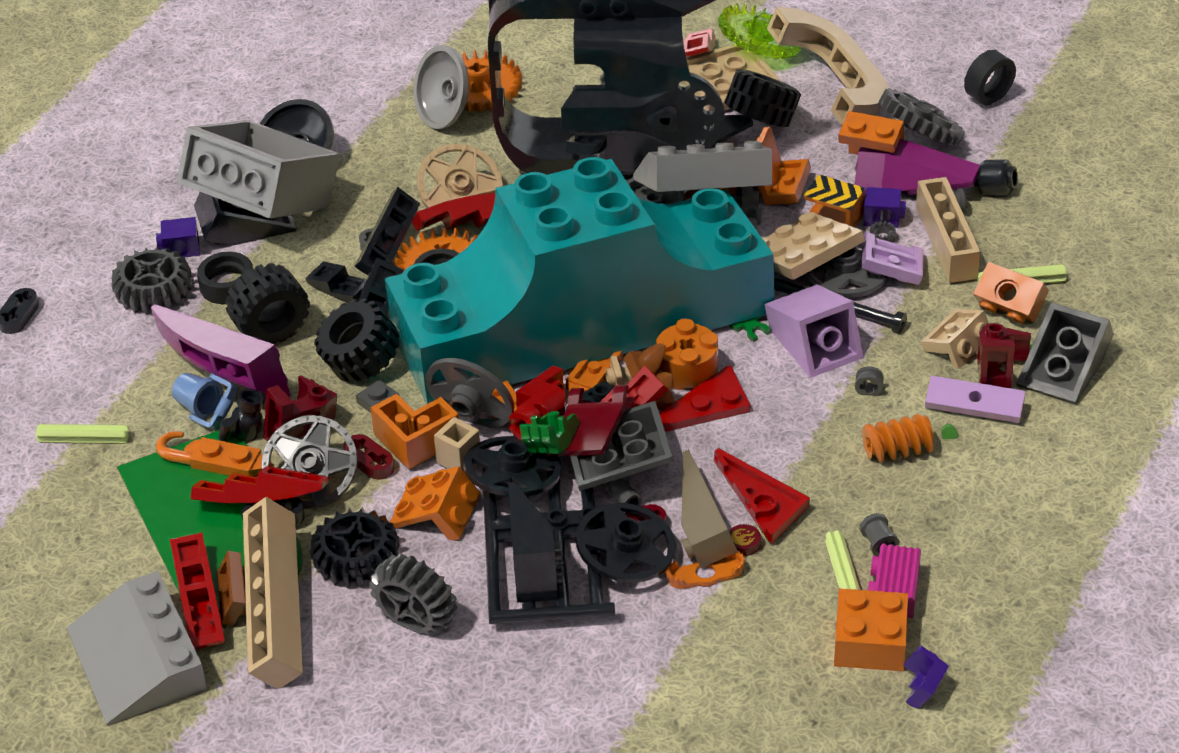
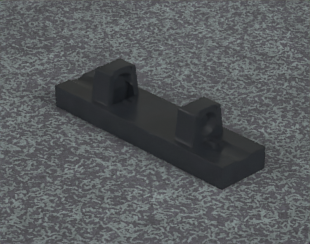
(388, 230)

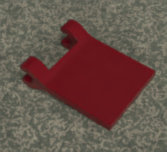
(596, 420)

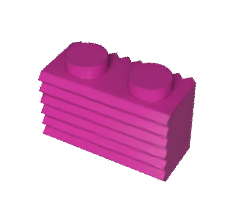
(897, 571)

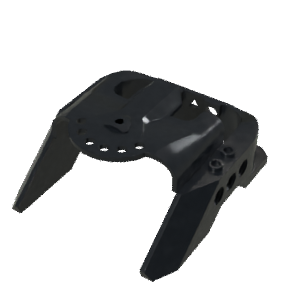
(641, 100)

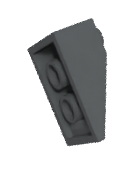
(1066, 353)

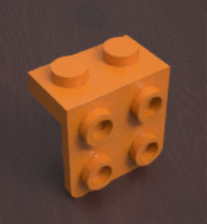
(870, 132)
(787, 176)
(440, 496)

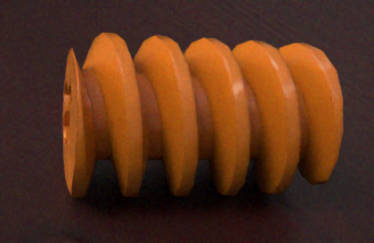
(898, 436)

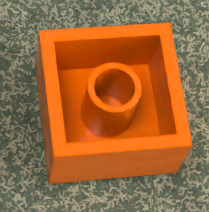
(871, 629)

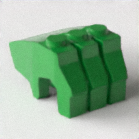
(549, 433)

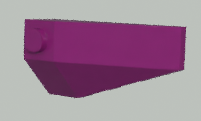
(909, 165)

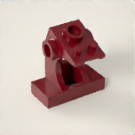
(997, 346)
(311, 400)

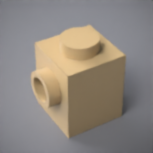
(454, 442)

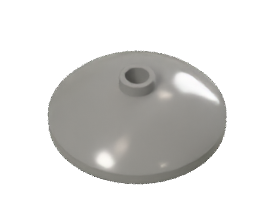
(441, 87)

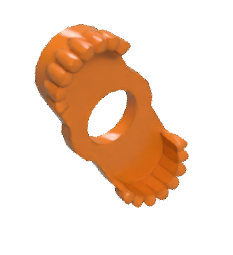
(724, 569)

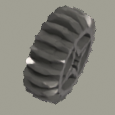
(151, 279)
(413, 595)

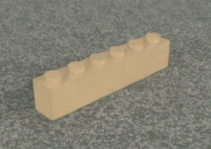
(272, 594)

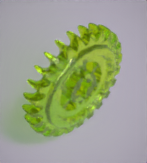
(751, 32)

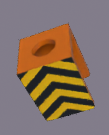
(837, 200)

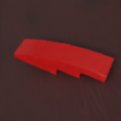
(457, 212)
(270, 483)
(197, 591)

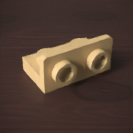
(957, 335)

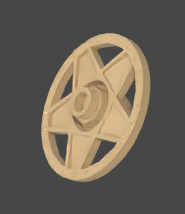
(459, 178)

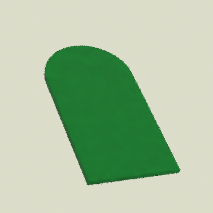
(163, 500)

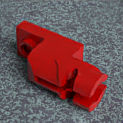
(538, 398)

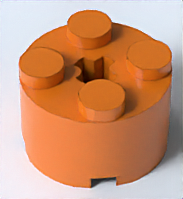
(689, 353)

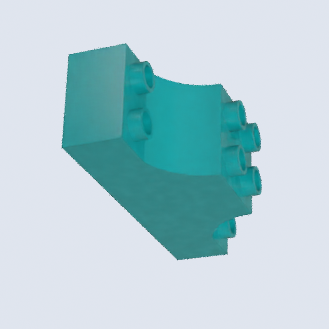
(579, 274)

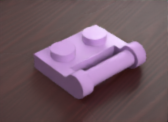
(892, 259)

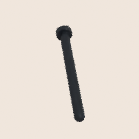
(897, 321)

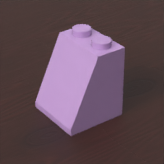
(816, 329)

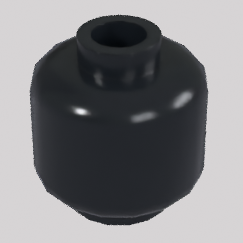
(996, 178)

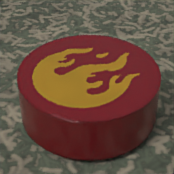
(746, 539)

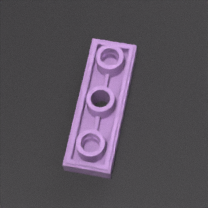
(958, 397)

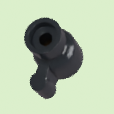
(245, 419)

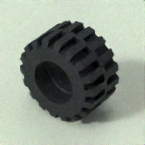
(762, 98)
(267, 303)
(357, 340)

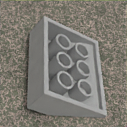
(706, 168)
(136, 650)

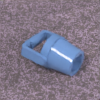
(203, 397)

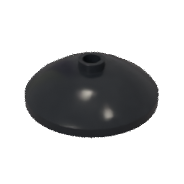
(302, 120)

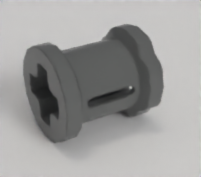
(876, 529)

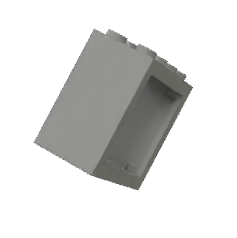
(258, 165)

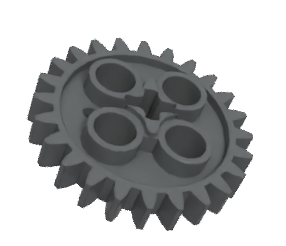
(922, 117)

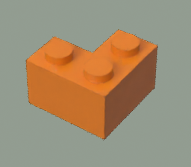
(410, 432)

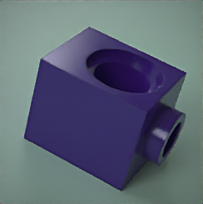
(883, 205)
(179, 236)

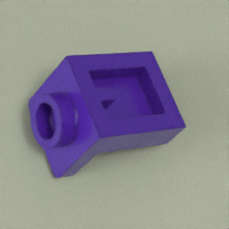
(928, 674)

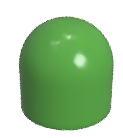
(949, 431)

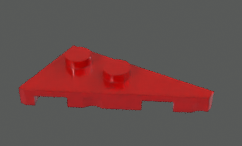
(710, 401)
(767, 500)

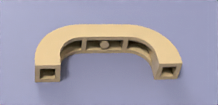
(842, 54)

